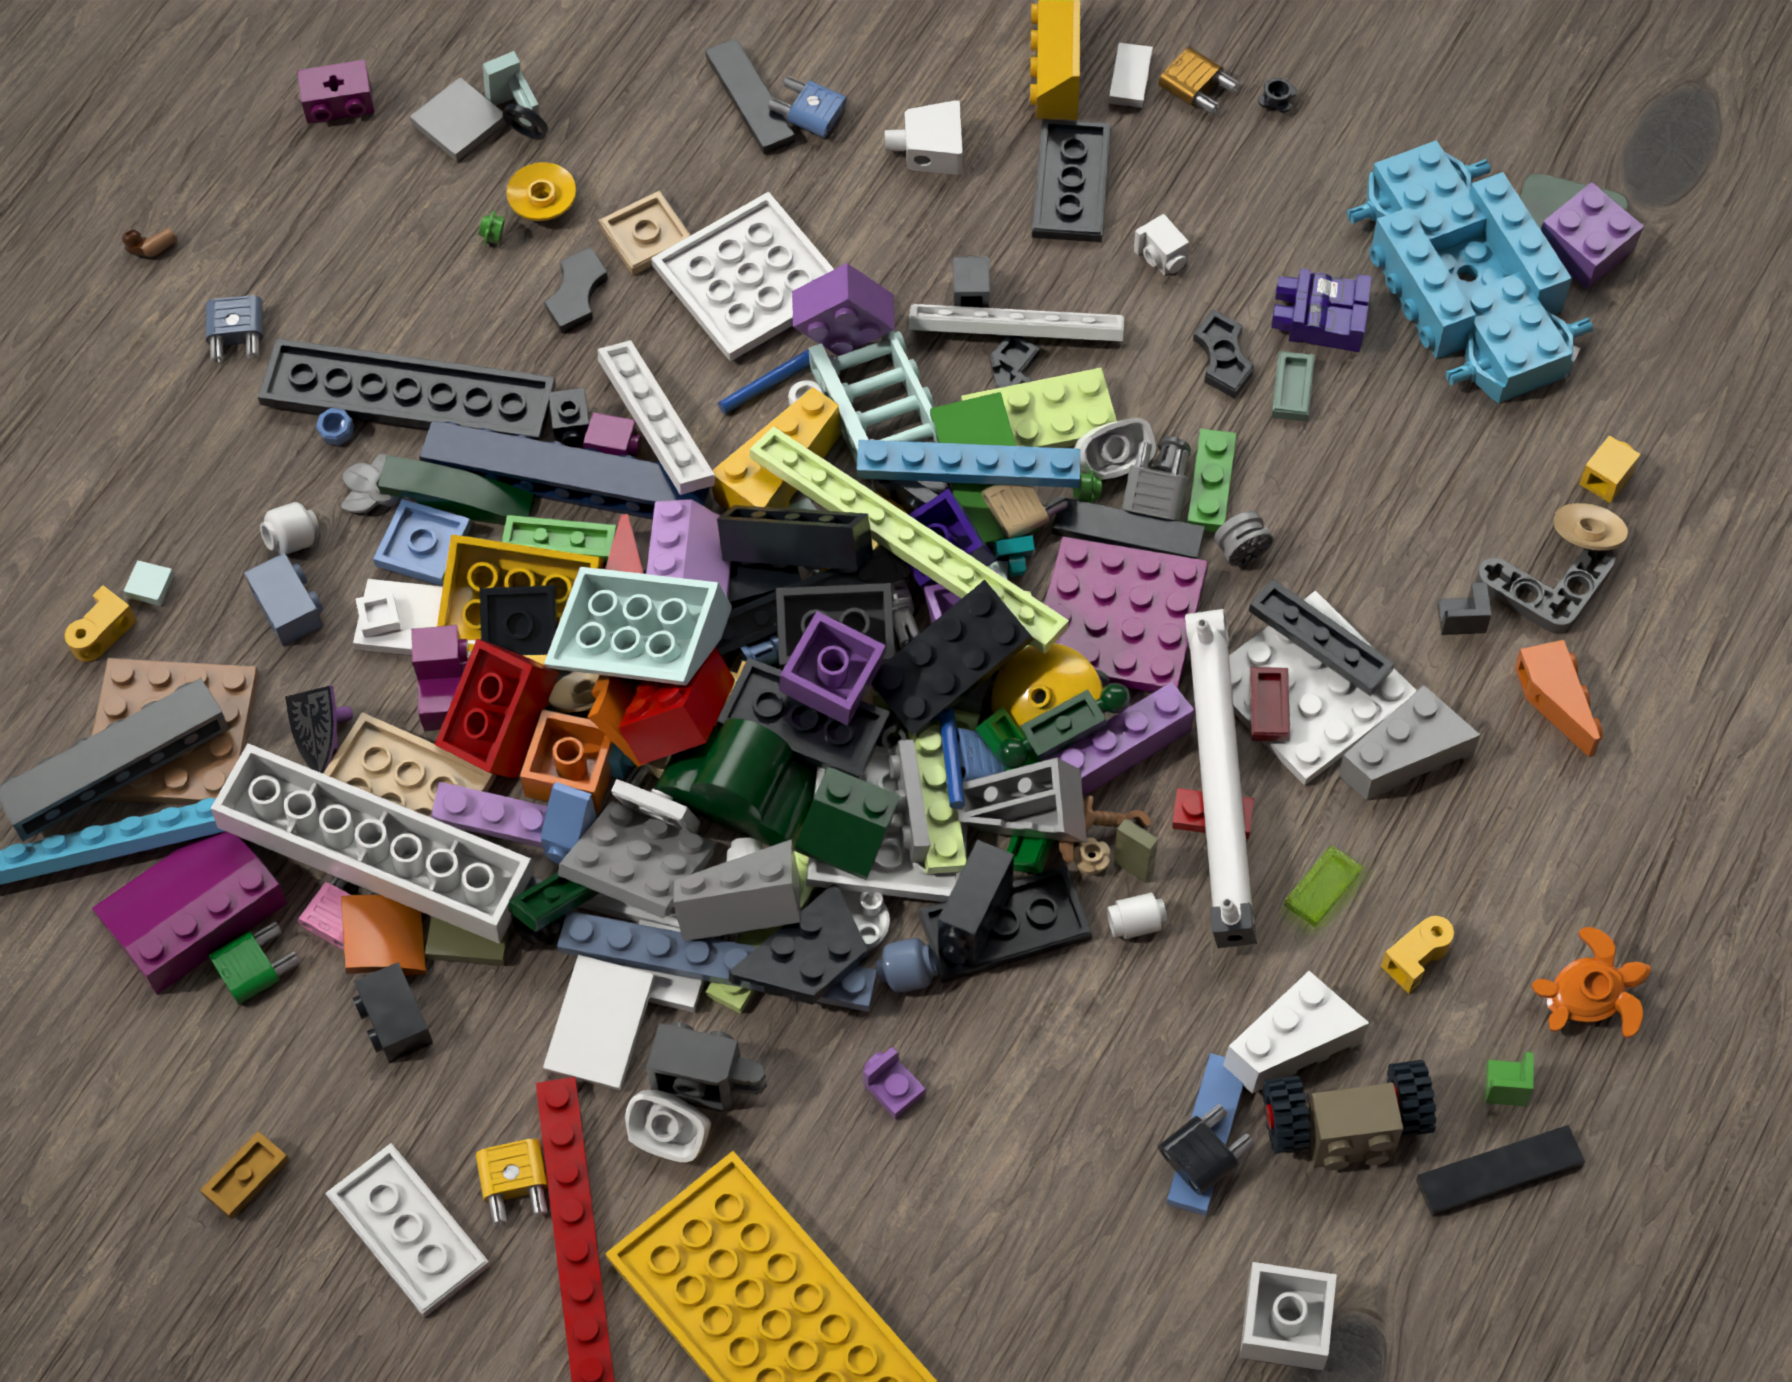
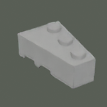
(1028, 802)
(740, 894)

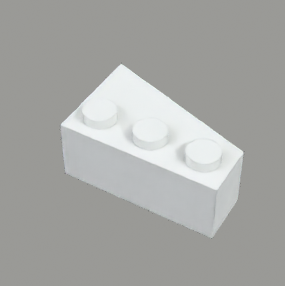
(1293, 1033)

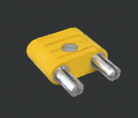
(512, 1172)

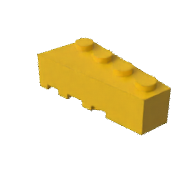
(742, 481)

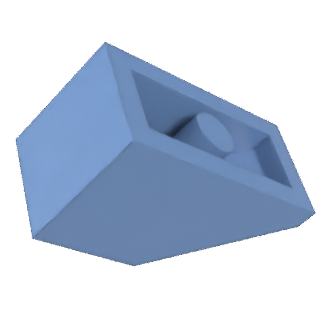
(566, 820)

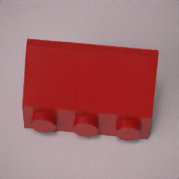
(496, 709)

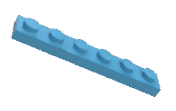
(968, 463)

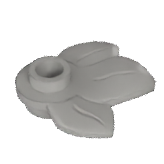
(364, 482)

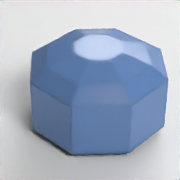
(335, 426)

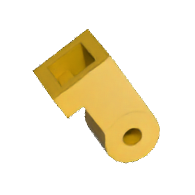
(100, 626)
(1417, 948)

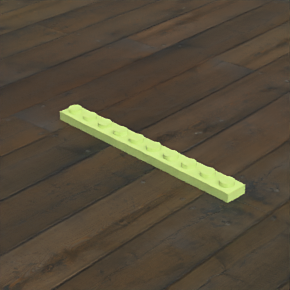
(902, 533)

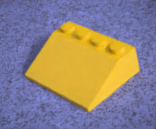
(494, 564)

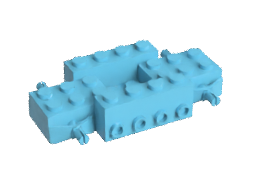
(1444, 225)

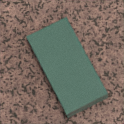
(1293, 386)

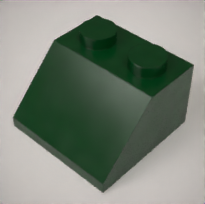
(847, 823)

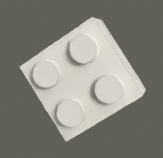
(1288, 1316)

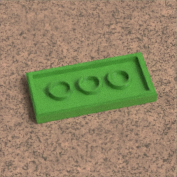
(979, 422)

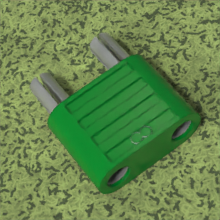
(246, 967)

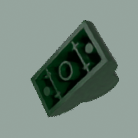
(743, 782)

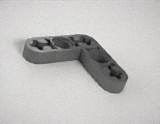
(1548, 599)

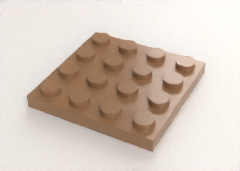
(204, 769)

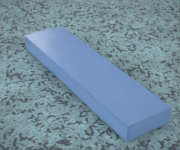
(1217, 1087)

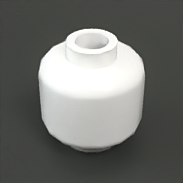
(289, 528)

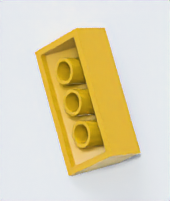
(1056, 60)

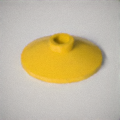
(541, 181)

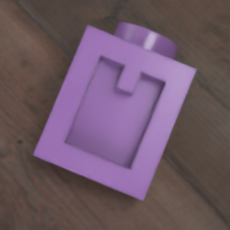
(891, 1082)

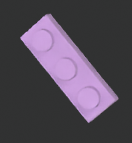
(489, 814)

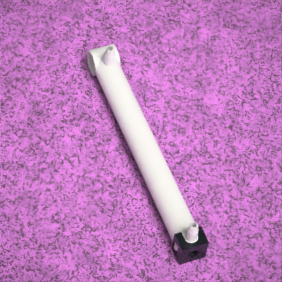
(1220, 777)

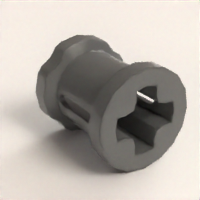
(1166, 455)

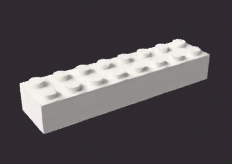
(372, 842)

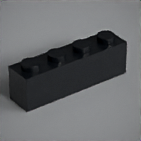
(795, 538)

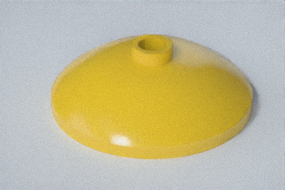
(1058, 672)

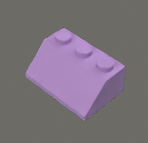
(687, 543)

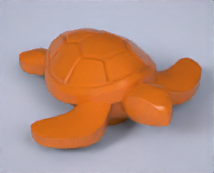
(1594, 987)

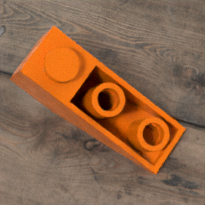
(1553, 688)

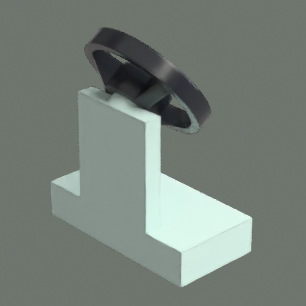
(504, 82)

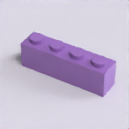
(1130, 737)

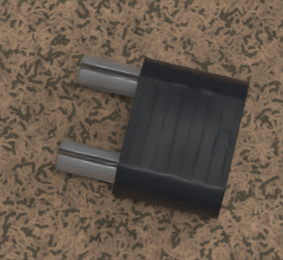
(1200, 1154)

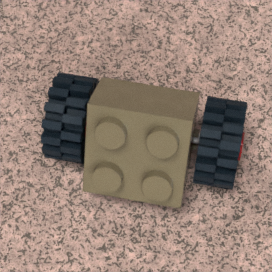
(1351, 1122)

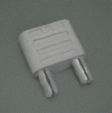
(1154, 490)

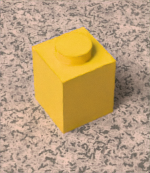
(1609, 468)

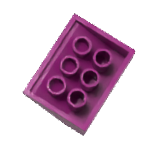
(190, 906)

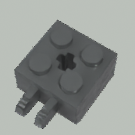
(702, 1067)

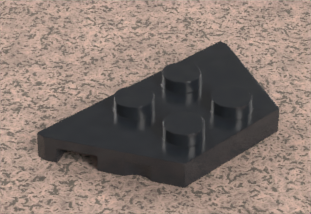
(807, 956)

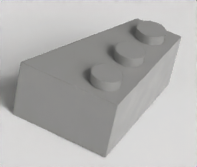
(1406, 744)

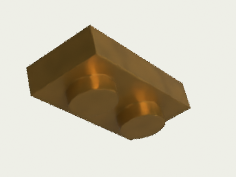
(244, 1175)

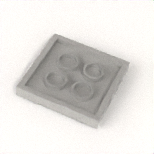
(635, 858)

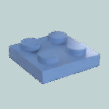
(419, 541)

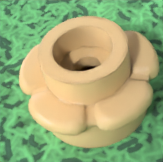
(1092, 865)

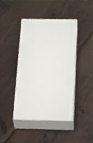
(1130, 75)

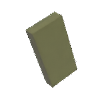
(1135, 850)
(456, 944)

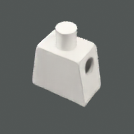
(930, 138)

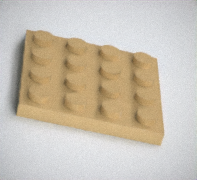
(400, 765)

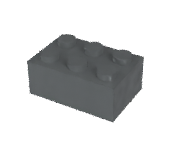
(860, 607)

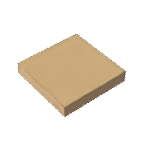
(643, 231)

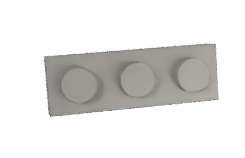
(914, 832)

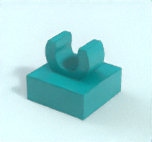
(1014, 552)

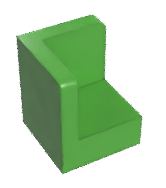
(1510, 1081)

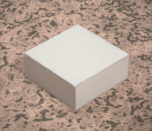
(378, 613)

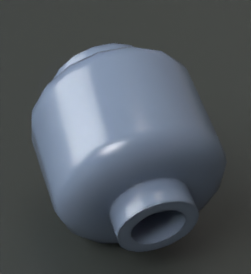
(907, 965)

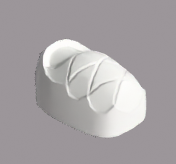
(1114, 447)
(666, 1126)

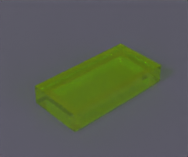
(1323, 886)

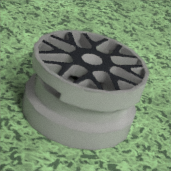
(1243, 537)

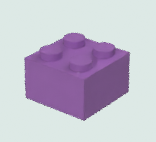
(1591, 234)
(843, 310)
(832, 668)

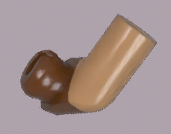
(148, 246)

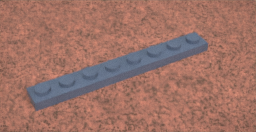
(697, 959)

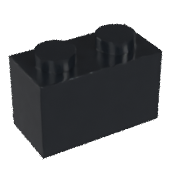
(393, 1013)

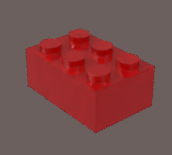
(674, 716)

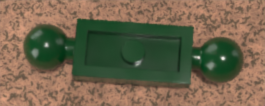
(1064, 725)

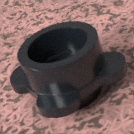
(1281, 88)

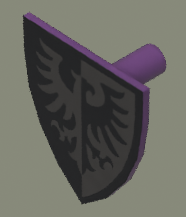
(314, 724)

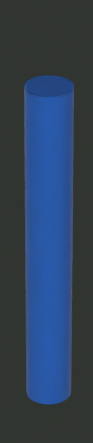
(764, 383)
(952, 760)

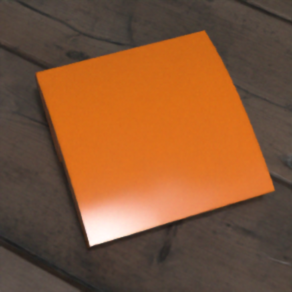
(612, 699)
(381, 934)

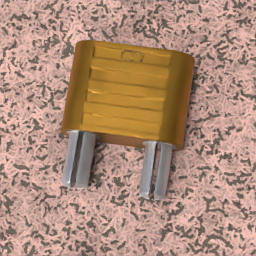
(1193, 77)

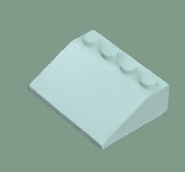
(638, 626)

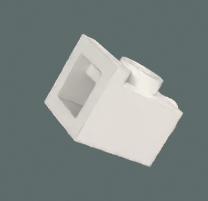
(1162, 245)

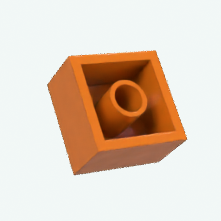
(567, 752)

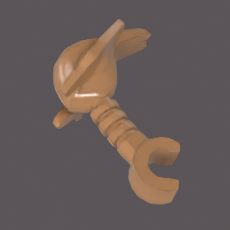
(1102, 818)

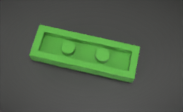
(1212, 479)
(560, 535)

